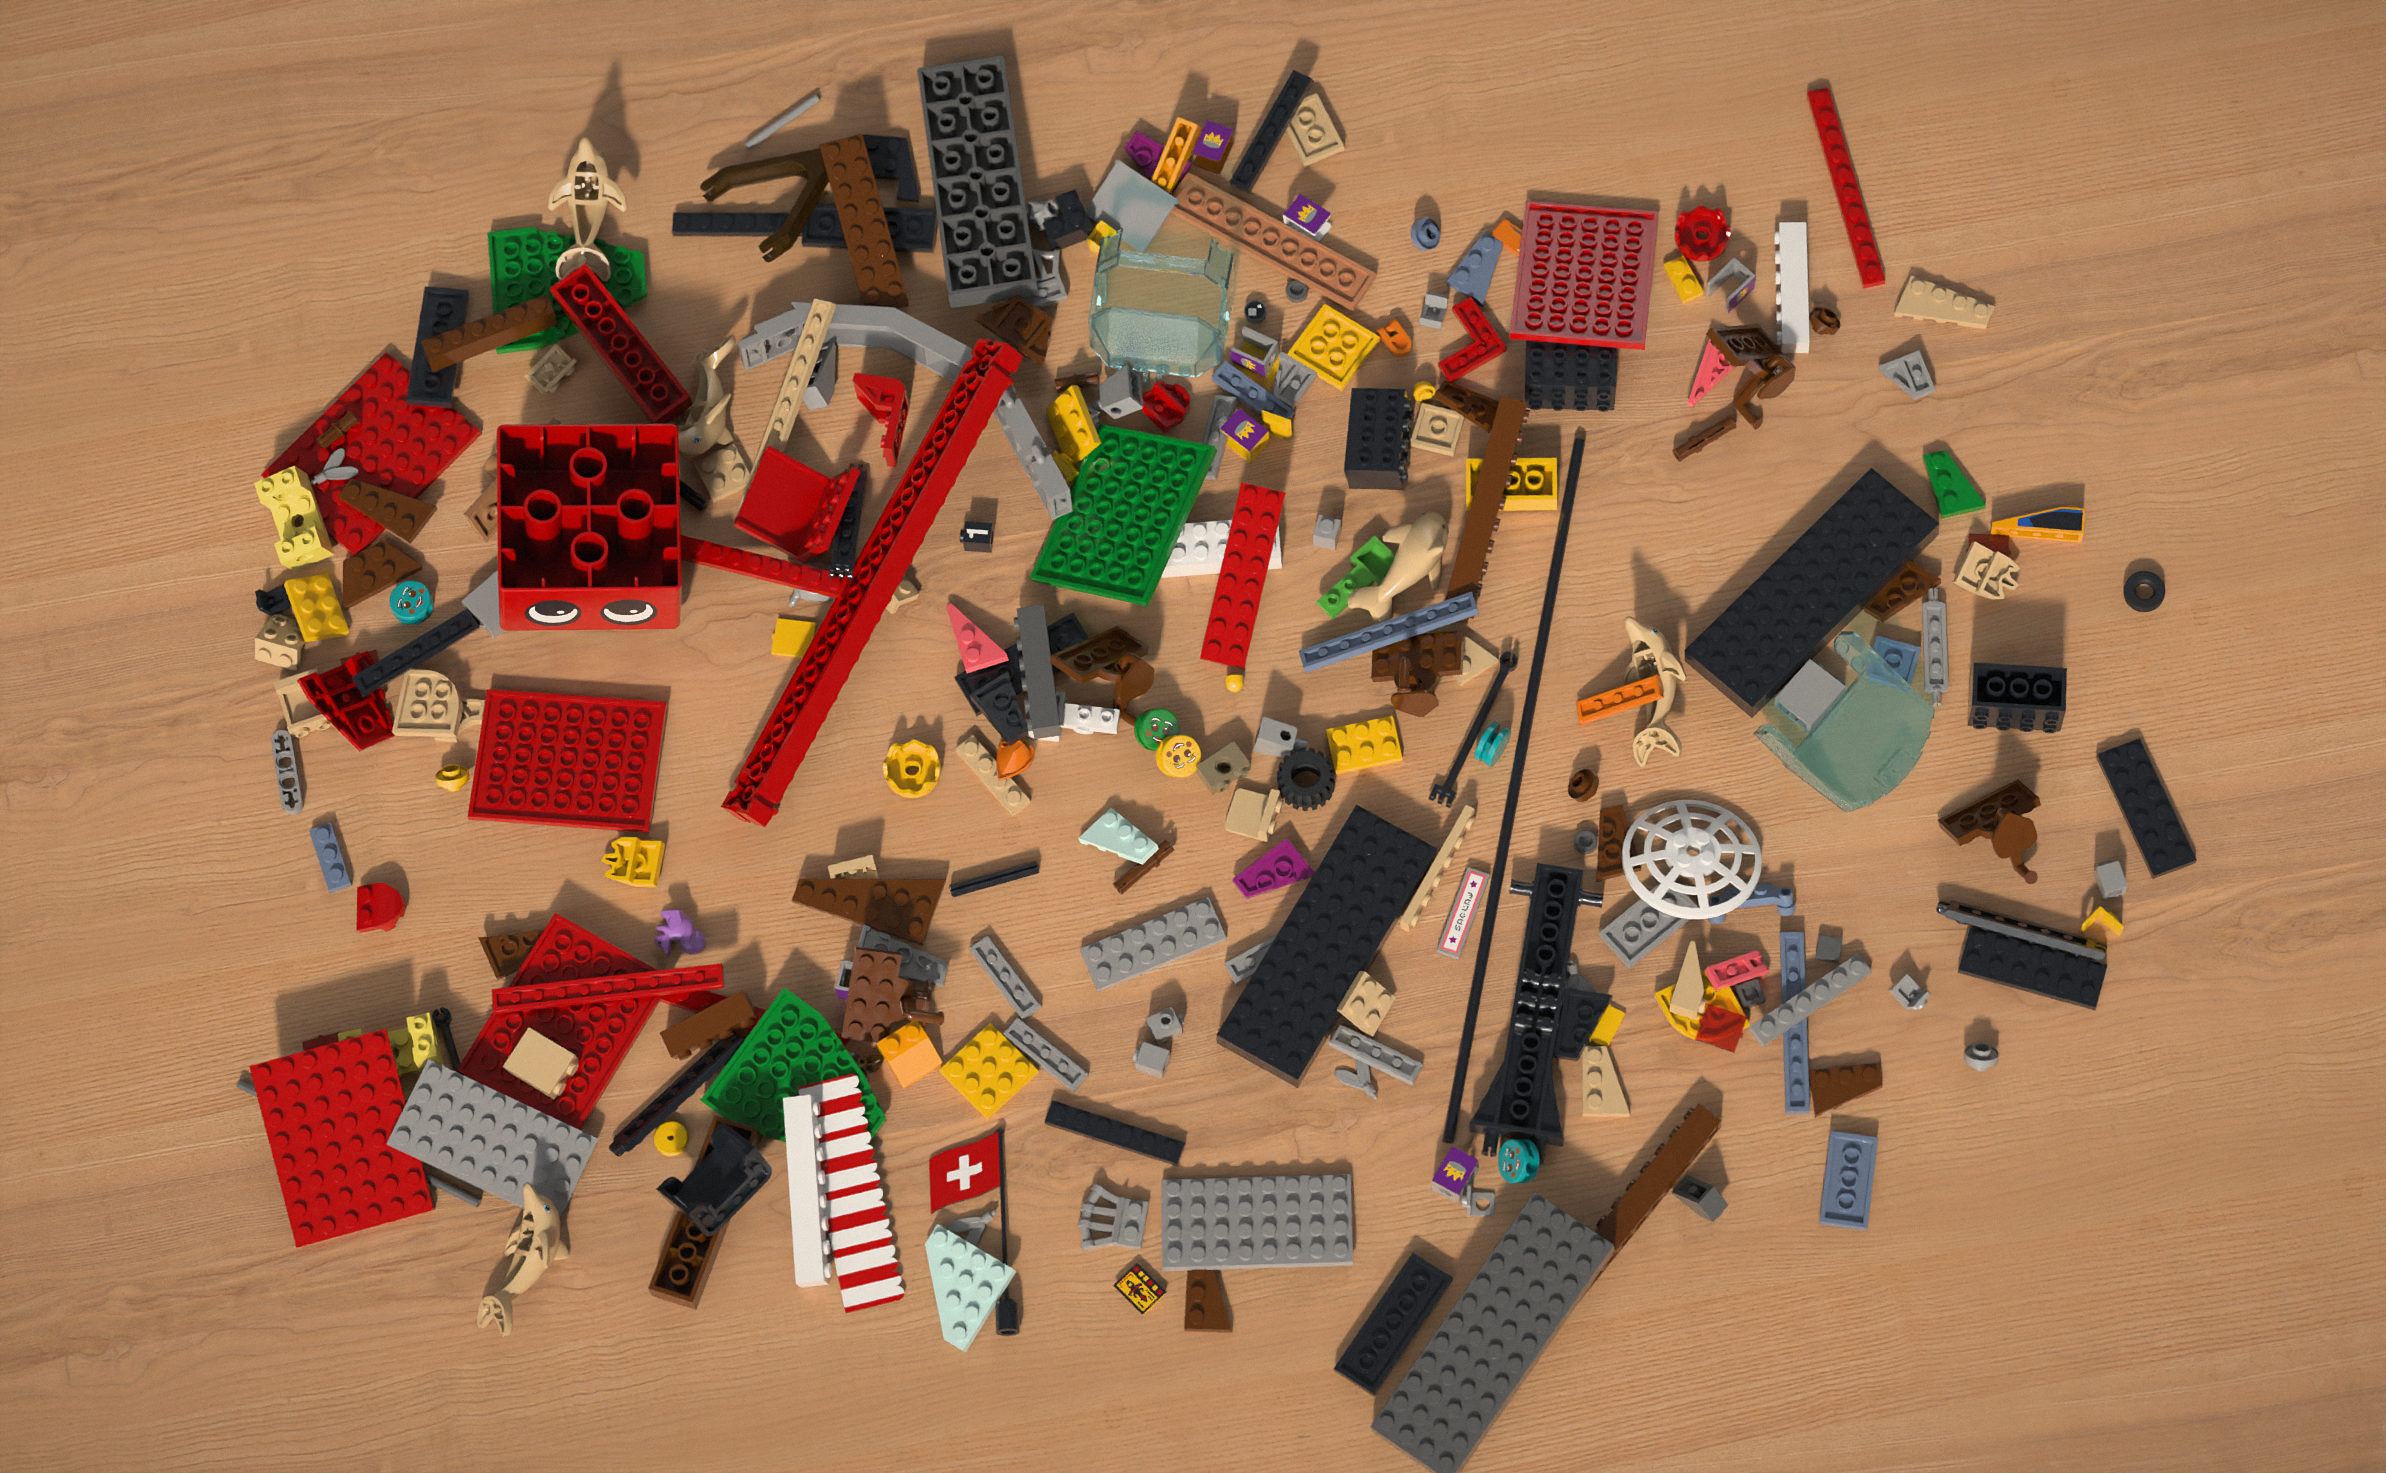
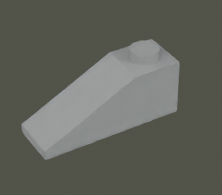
(822, 381)

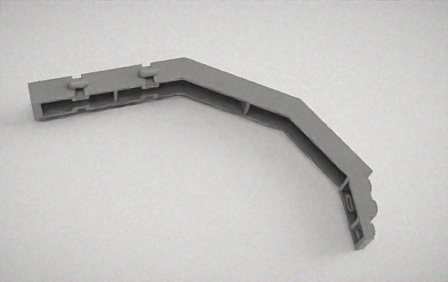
(929, 348)

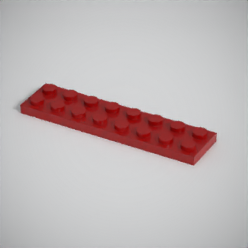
(1242, 575)

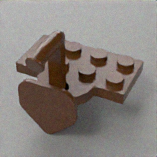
(1754, 349)
(1114, 658)
(1415, 662)
(2001, 820)
(882, 996)

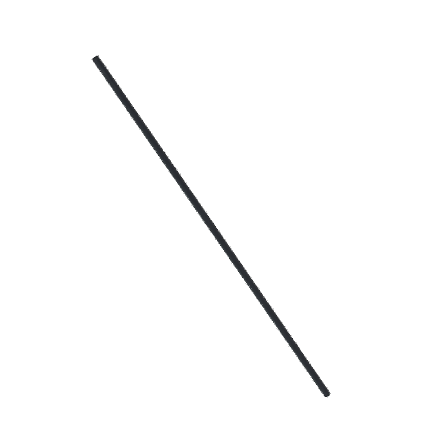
(1513, 794)

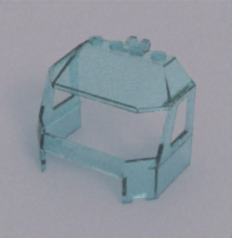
(1158, 339)

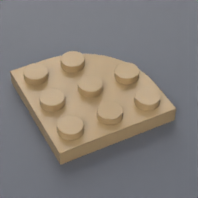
(428, 706)

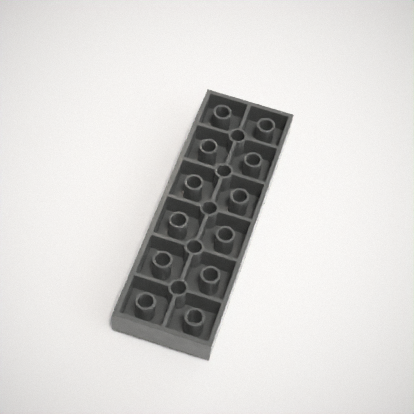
(977, 182)
(1492, 1337)

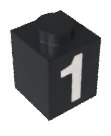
(977, 537)

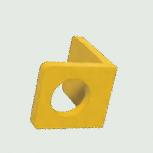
(2107, 918)

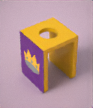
(1245, 435)

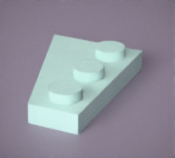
(1119, 836)

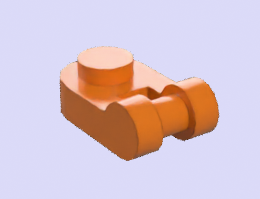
(1399, 344)

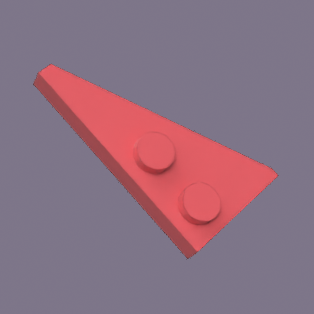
(1710, 373)
(974, 645)

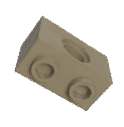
(1230, 757)

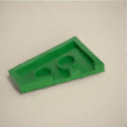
(1950, 487)

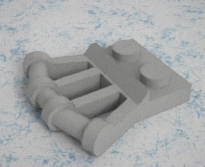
(1049, 285)
(1128, 1222)

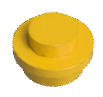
(1423, 391)

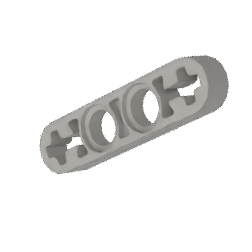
(287, 772)

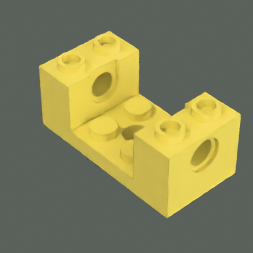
(288, 497)
(414, 1043)

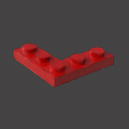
(1486, 343)

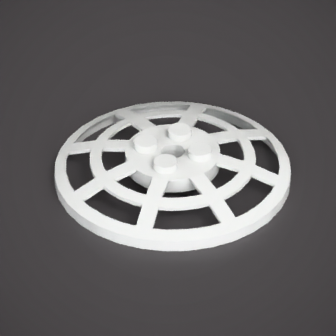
(1691, 866)

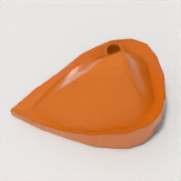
(1013, 759)

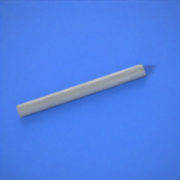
(781, 122)

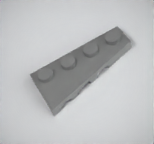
(915, 964)

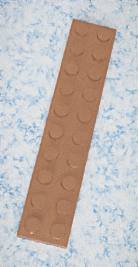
(1272, 242)

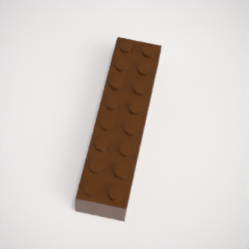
(863, 222)
(687, 1251)

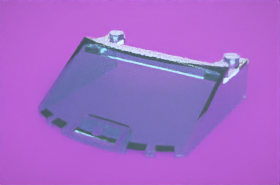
(1865, 738)

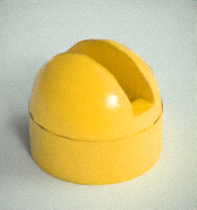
(1234, 682)

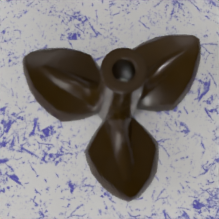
(872, 1063)

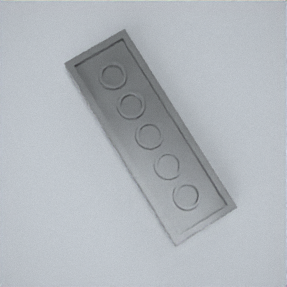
(1153, 944)

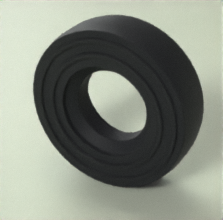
(2150, 579)

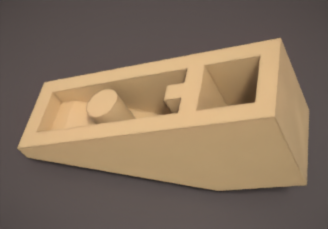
(1689, 989)

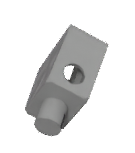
(1120, 393)
(1277, 739)

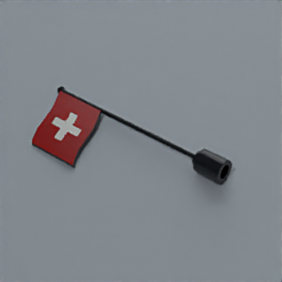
(965, 1175)

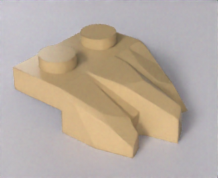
(1986, 572)

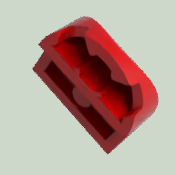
(1166, 405)
(378, 907)

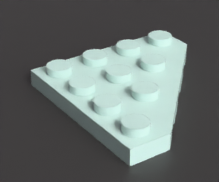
(964, 1285)

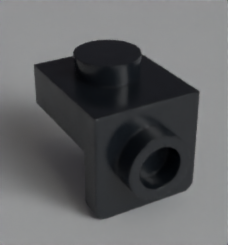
(273, 600)

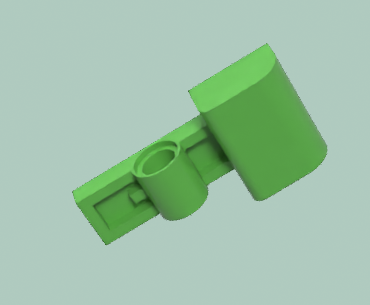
(1370, 568)

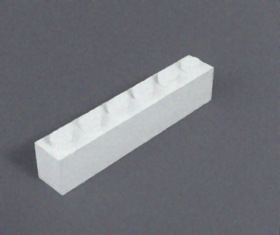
(1793, 287)

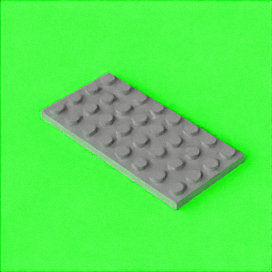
(490, 1138)
(1257, 1222)

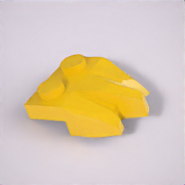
(635, 861)

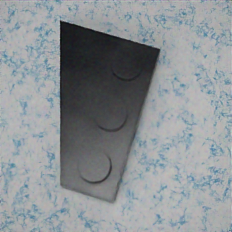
(1001, 708)
(1578, 1021)

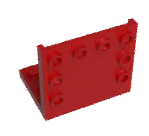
(794, 505)

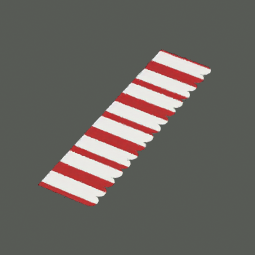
(853, 1208)

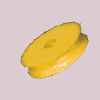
(673, 1147)

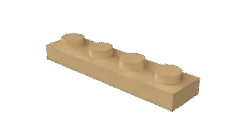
(985, 769)

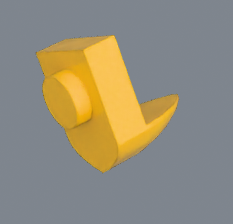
(1099, 232)
(1064, 465)

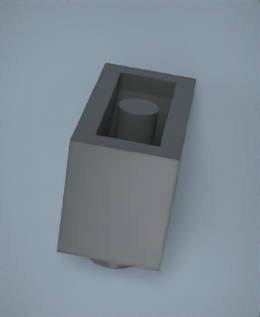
(1700, 1198)

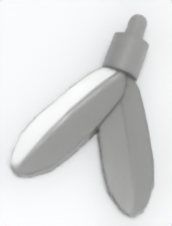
(333, 471)
(1576, 981)
(1361, 1081)
(974, 1224)

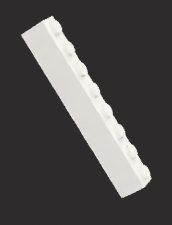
(806, 1191)

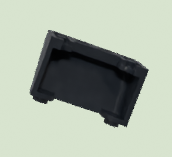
(719, 1182)

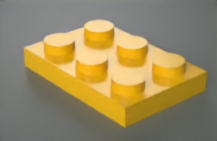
(1073, 425)
(316, 607)
(1364, 745)

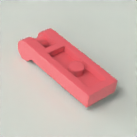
(1736, 970)

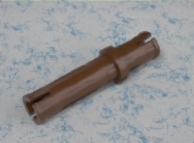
(1682, 451)
(1140, 870)

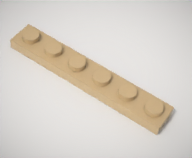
(1434, 876)

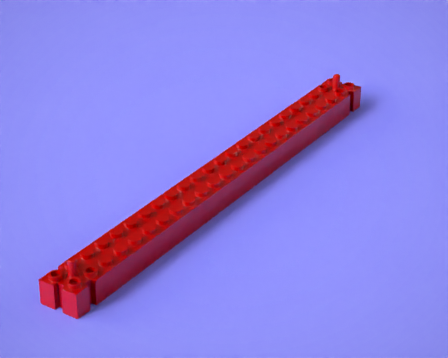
(874, 581)

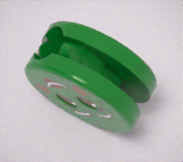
(1154, 726)

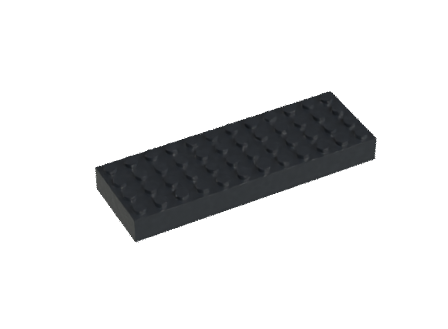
(1811, 592)
(1325, 944)

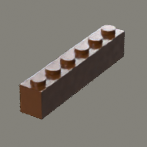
(489, 333)

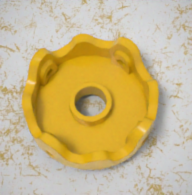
(912, 754)

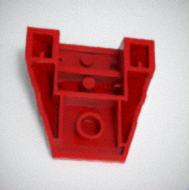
(358, 719)

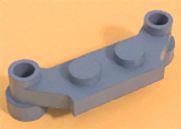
(1762, 895)

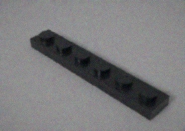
(1271, 131)
(728, 224)
(415, 653)
(1115, 1133)

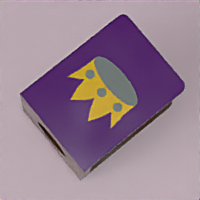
(1213, 147)

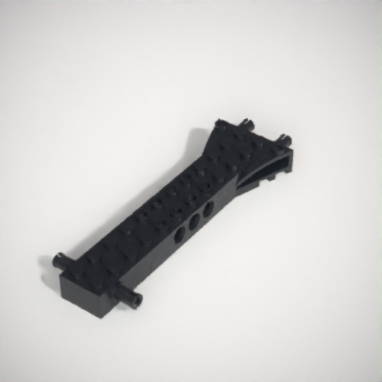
(1523, 1092)

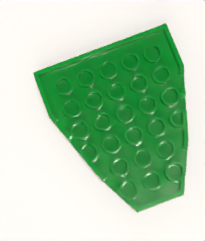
(525, 268)
(783, 1052)

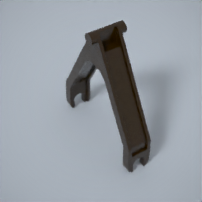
(802, 164)

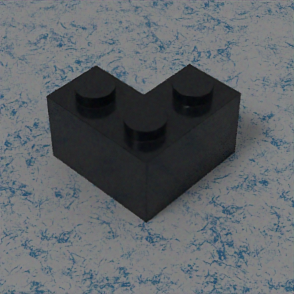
(1071, 225)

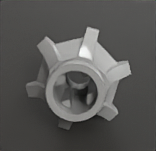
(1041, 211)

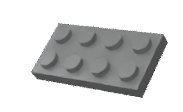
(1643, 928)

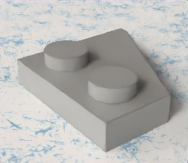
(1909, 375)
(1292, 380)

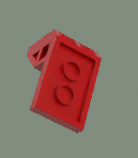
(882, 395)

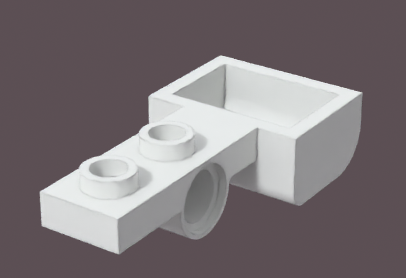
(1083, 718)

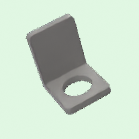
(1470, 1198)

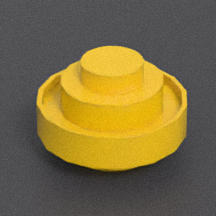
(452, 777)

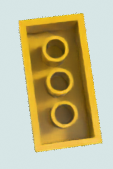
(1531, 485)

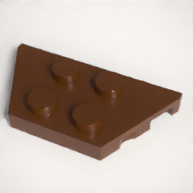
(1020, 326)
(374, 572)

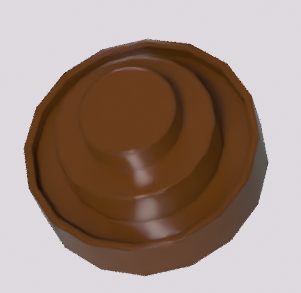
(1824, 321)
(1583, 785)

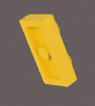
(1683, 279)

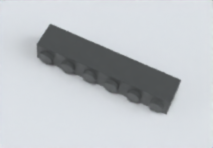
(1038, 672)

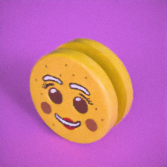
(1178, 755)

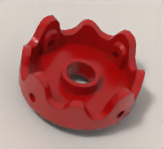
(1702, 220)

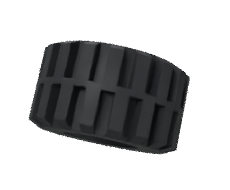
(1303, 762)

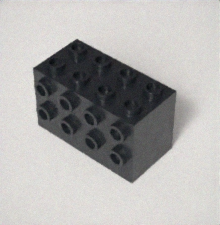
(1569, 376)
(1378, 439)
(2017, 697)

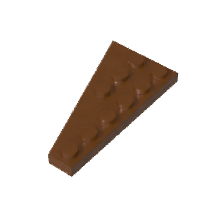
(887, 905)

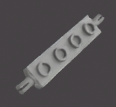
(1935, 647)

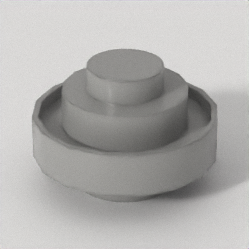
(1981, 1056)

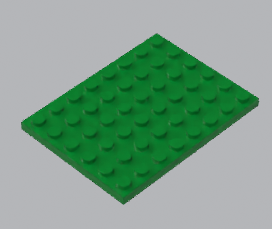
(1124, 515)

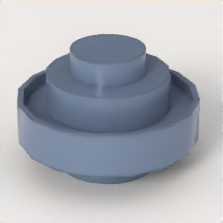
(1425, 234)

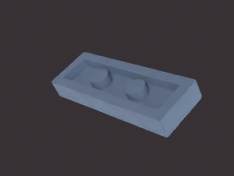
(330, 857)

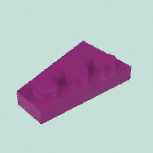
(1147, 154)
(1272, 871)

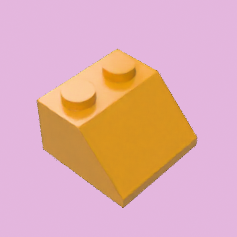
(909, 1053)

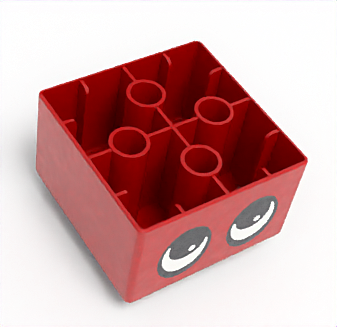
(588, 527)

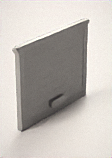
(1132, 204)

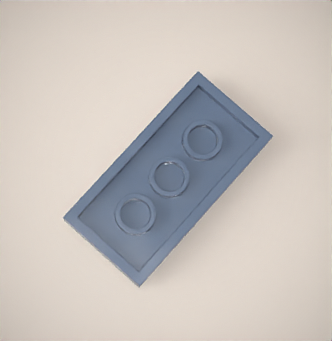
(1848, 1180)

